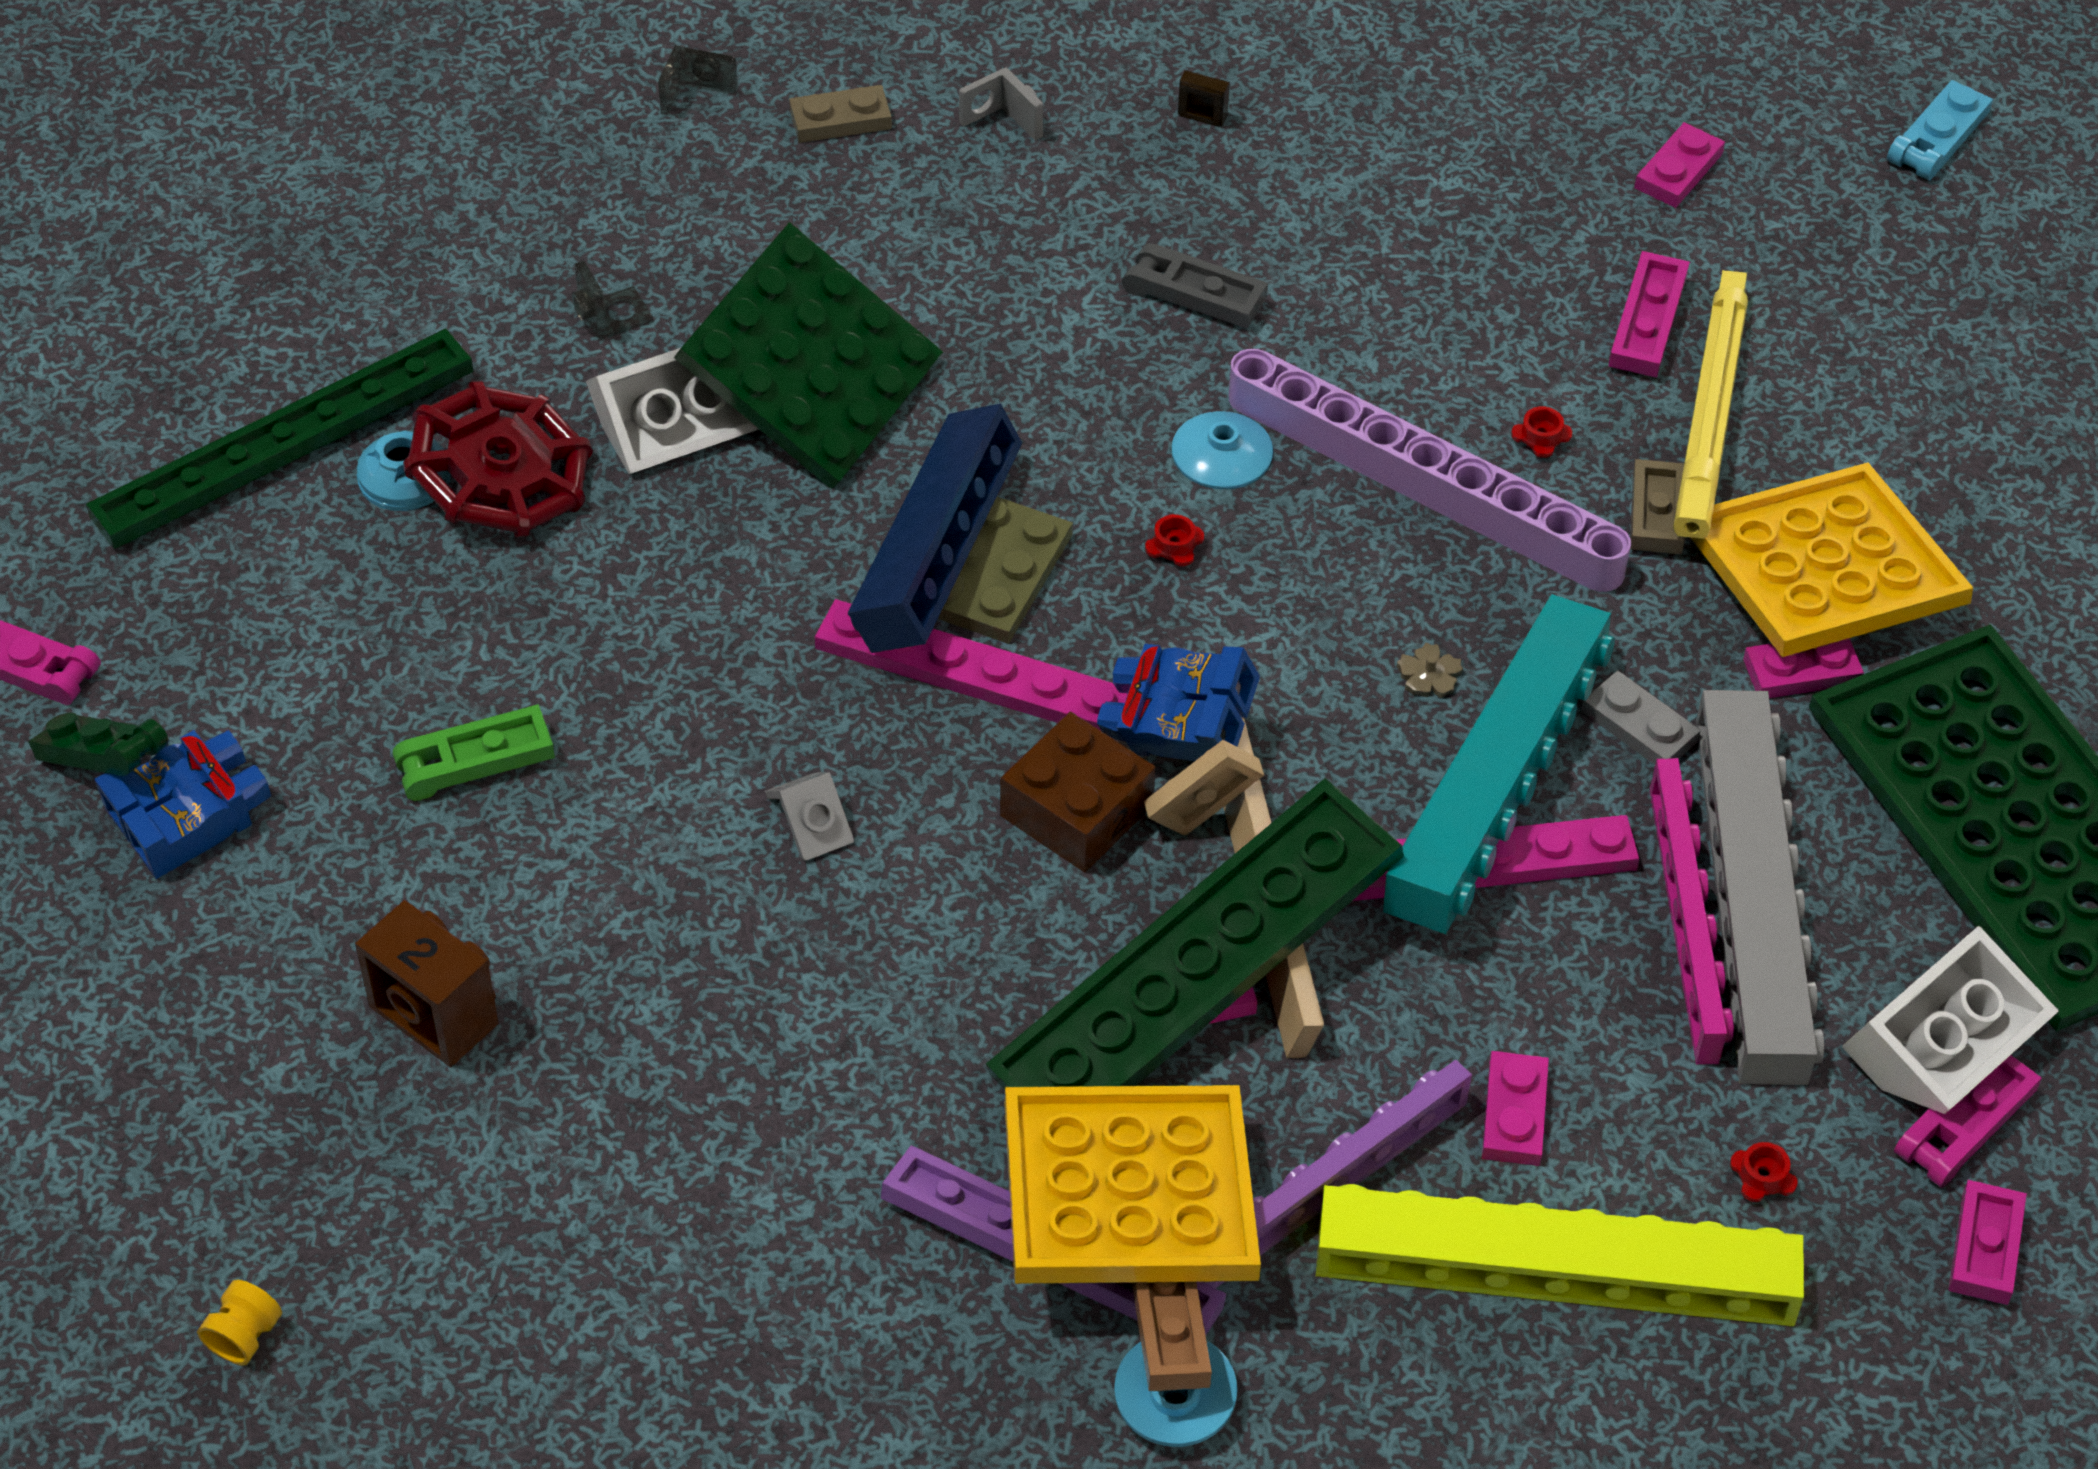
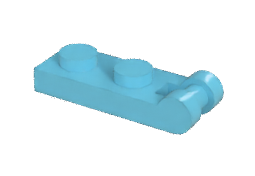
(1940, 129)

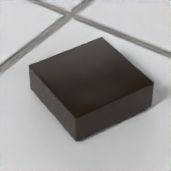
(1203, 98)

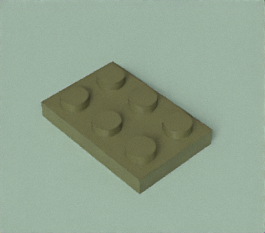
(1006, 569)

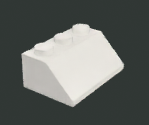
(661, 412)
(1951, 1025)

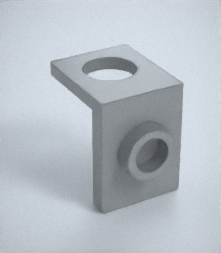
(1007, 94)
(813, 814)

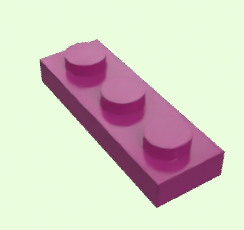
(1649, 314)

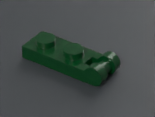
(98, 743)

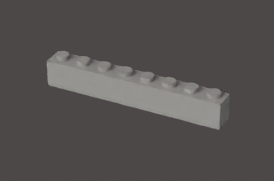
(1756, 889)

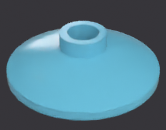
(1222, 450)
(1175, 1424)

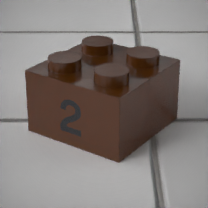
(1076, 791)
(428, 982)

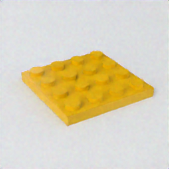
(1830, 560)
(1130, 1185)

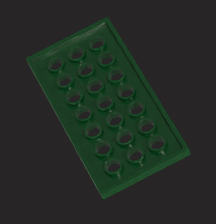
(1985, 810)

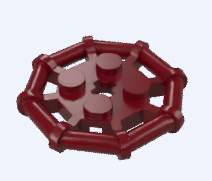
(493, 479)

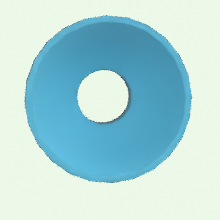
(385, 481)

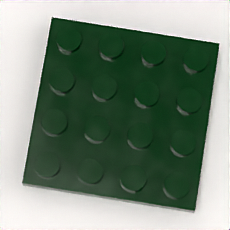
(809, 355)

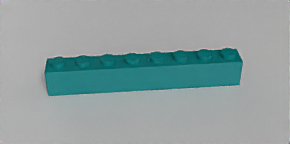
(1498, 765)

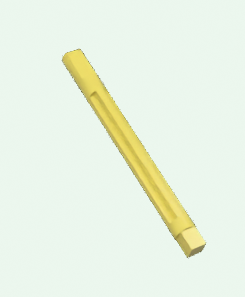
(1712, 408)

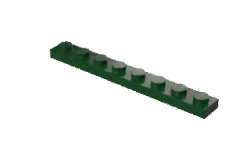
(278, 438)

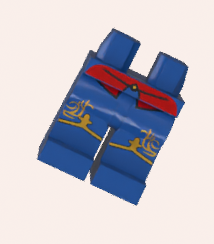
(1180, 700)
(183, 800)

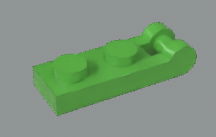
(473, 751)

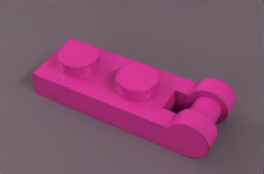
(32, 660)
(1968, 1122)

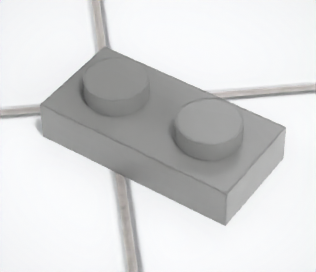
(1640, 719)

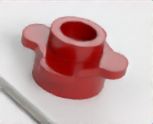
(1542, 430)
(1178, 529)
(1765, 1157)

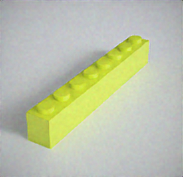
(1561, 1255)

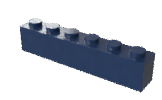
(935, 529)

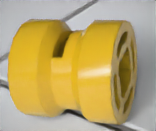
(241, 1319)

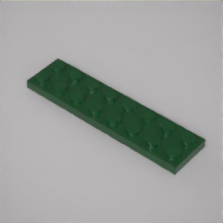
(1205, 949)

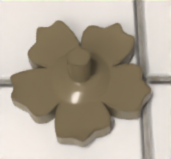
(1429, 672)

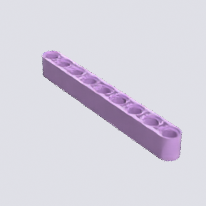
(1429, 470)

